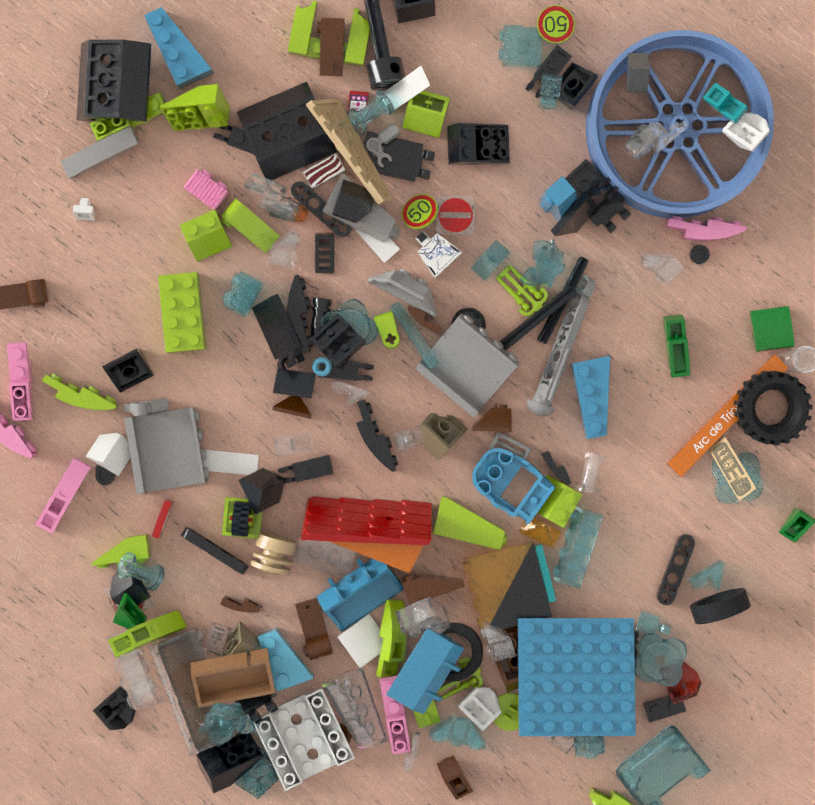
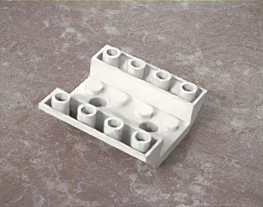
(289, 742)

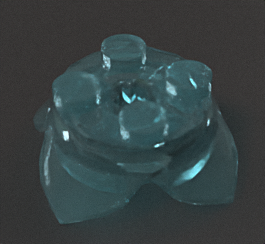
(548, 264)
(355, 312)
(723, 490)
(654, 645)
(223, 721)

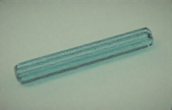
(414, 335)

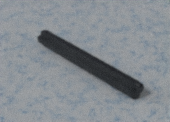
(538, 317)
(554, 317)

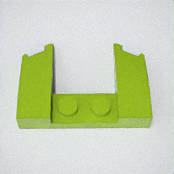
(304, 45)

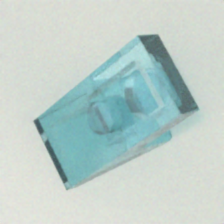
(713, 573)

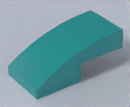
(725, 103)

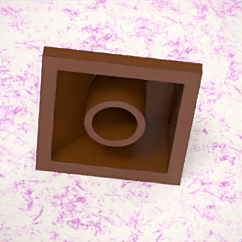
(495, 420)

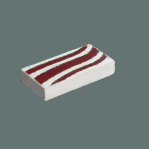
(324, 171)

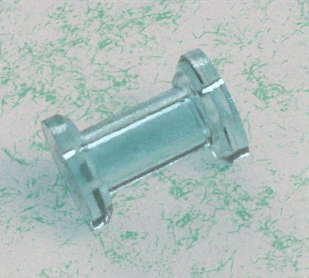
(371, 111)
(151, 576)

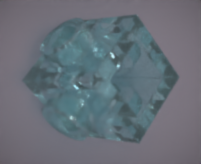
(589, 746)

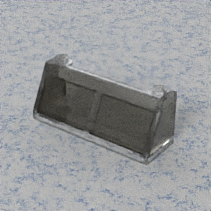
(173, 662)

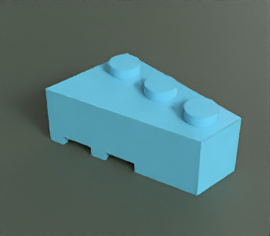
(285, 663)

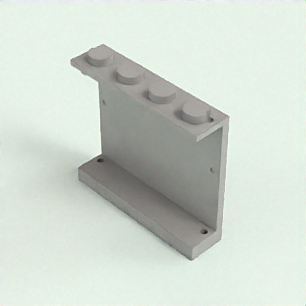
(469, 365)
(166, 450)

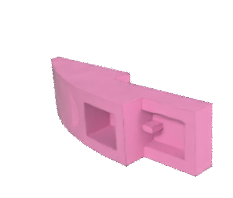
(713, 230)
(20, 381)
(13, 438)
(63, 495)
(395, 719)

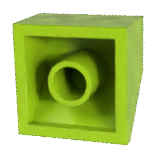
(206, 235)
(560, 503)

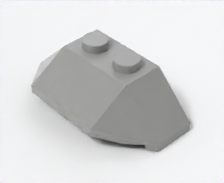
(407, 289)

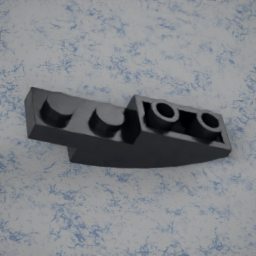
(296, 306)
(379, 444)

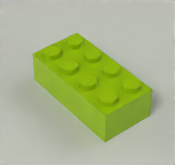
(182, 312)

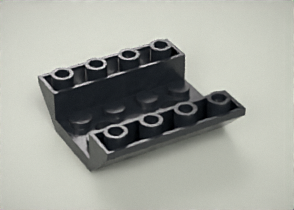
(122, 79)
(292, 144)

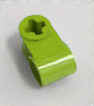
(387, 326)

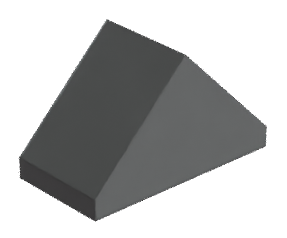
(637, 72)

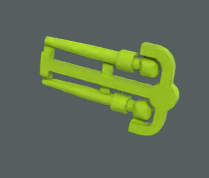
(519, 300)
(466, 684)

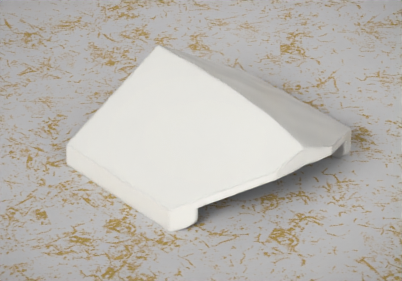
(747, 131)
(110, 452)
(481, 706)

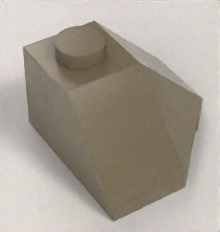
(440, 433)
(241, 641)

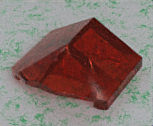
(687, 687)

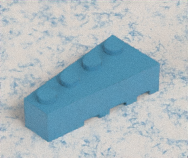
(592, 392)

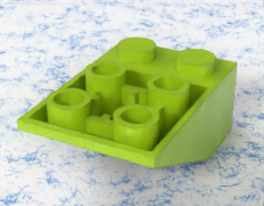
(198, 109)

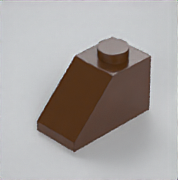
(454, 777)

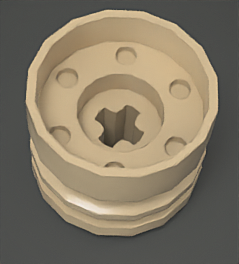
(273, 553)

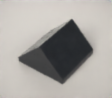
(575, 84)
(128, 370)
(294, 383)
(262, 489)

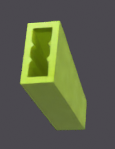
(464, 525)

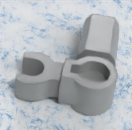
(375, 144)
(144, 407)

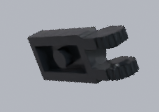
(552, 65)
(236, 139)
(347, 371)
(309, 469)

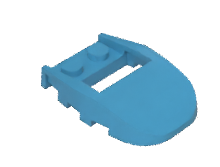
(496, 472)

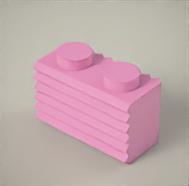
(207, 190)

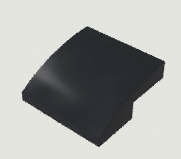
(338, 340)

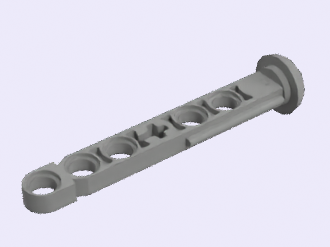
(563, 344)

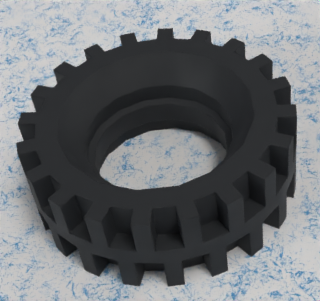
(797, 407)

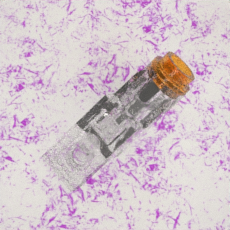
(274, 199)

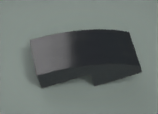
(559, 471)

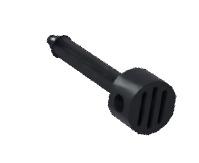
(385, 70)

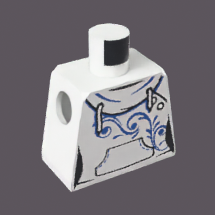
(436, 253)

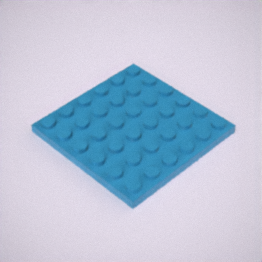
(576, 677)

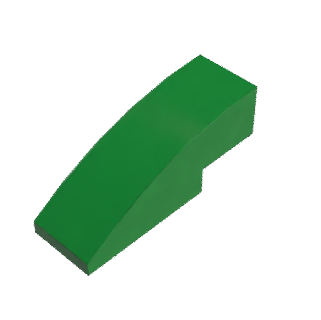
(677, 345)

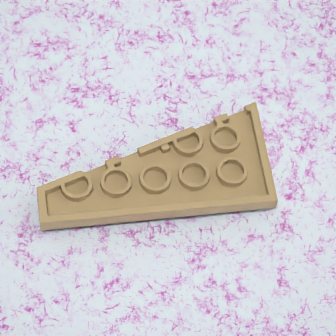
(343, 134)

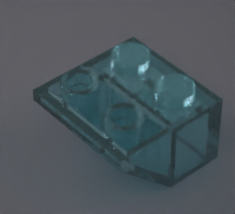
(242, 293)
(259, 777)

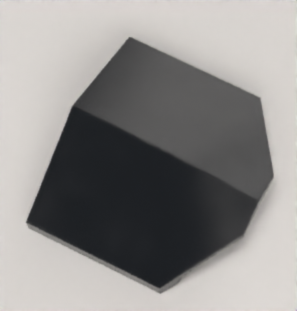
(352, 202)
(131, 586)
(115, 710)

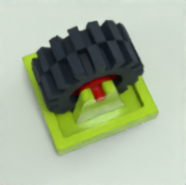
(240, 519)

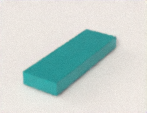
(545, 572)

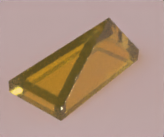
(541, 532)

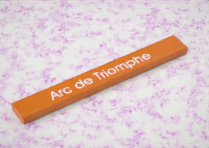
(715, 427)

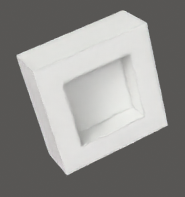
(84, 210)

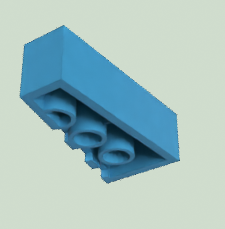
(180, 55)
(558, 198)

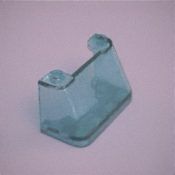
(660, 767)

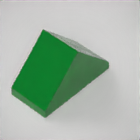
(796, 525)
(128, 613)

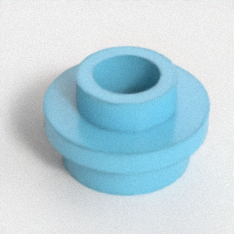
(321, 360)

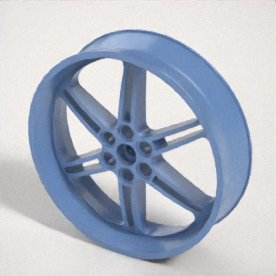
(710, 49)

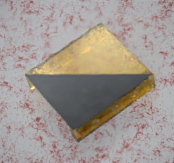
(507, 586)

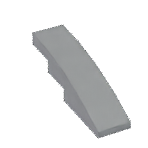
(100, 152)

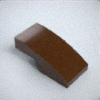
(419, 316)
(247, 605)

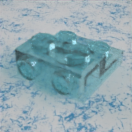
(520, 46)

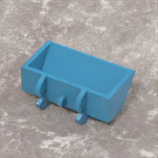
(359, 593)
(426, 671)

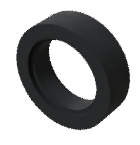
(720, 606)
(477, 651)

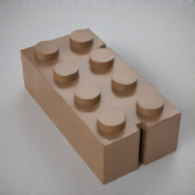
(232, 677)

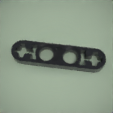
(318, 211)
(214, 550)
(678, 570)

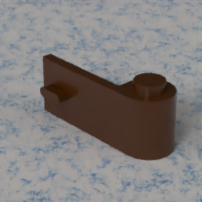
(331, 46)
(24, 294)
(314, 629)

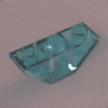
(458, 732)

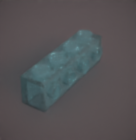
(577, 547)

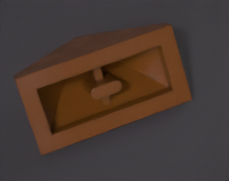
(293, 405)

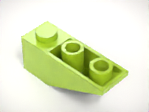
(136, 544)

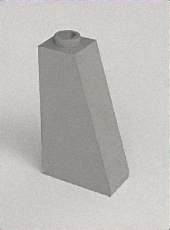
(376, 223)

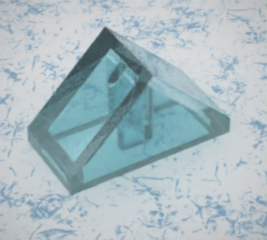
(490, 260)

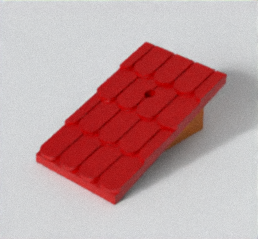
(375, 528)

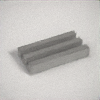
(495, 440)

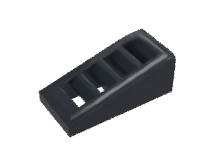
(324, 269)

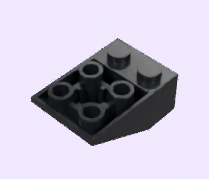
(478, 144)
(229, 762)

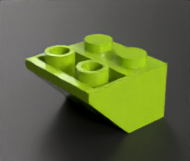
(426, 113)

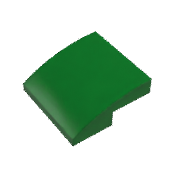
(772, 328)

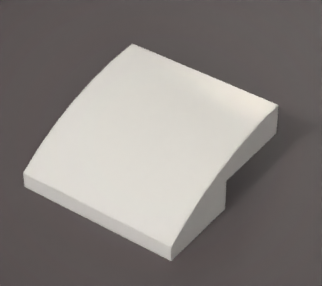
(362, 640)

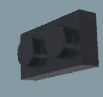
(662, 708)

